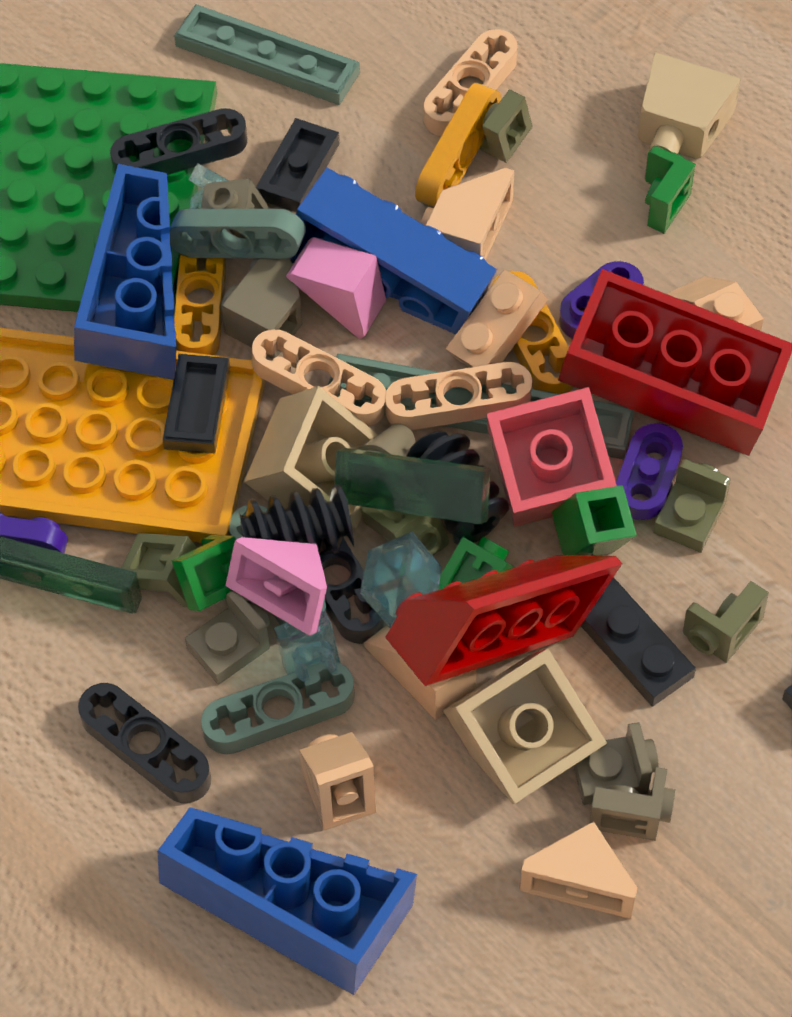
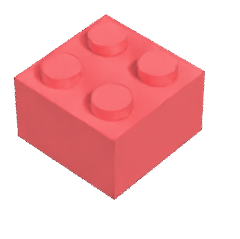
(548, 453)

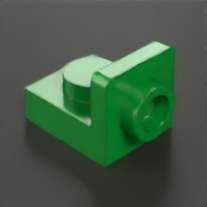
(670, 187)
(474, 561)
(205, 571)

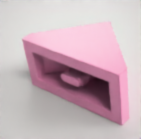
(341, 282)
(280, 578)

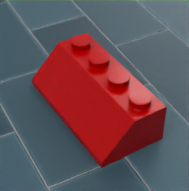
(676, 362)
(498, 614)

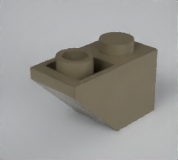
(262, 302)

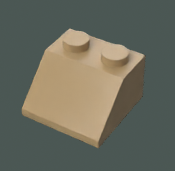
(302, 447)
(525, 725)

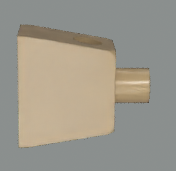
(686, 105)

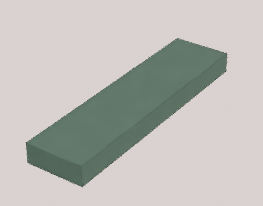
(267, 54)

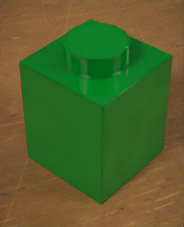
(594, 522)

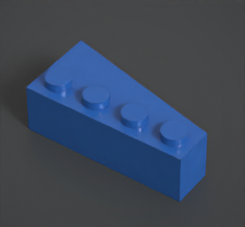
(414, 260)
(129, 290)
(293, 898)

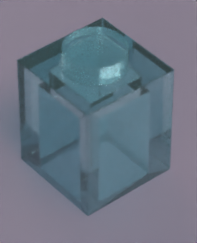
(396, 572)

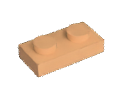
(497, 322)

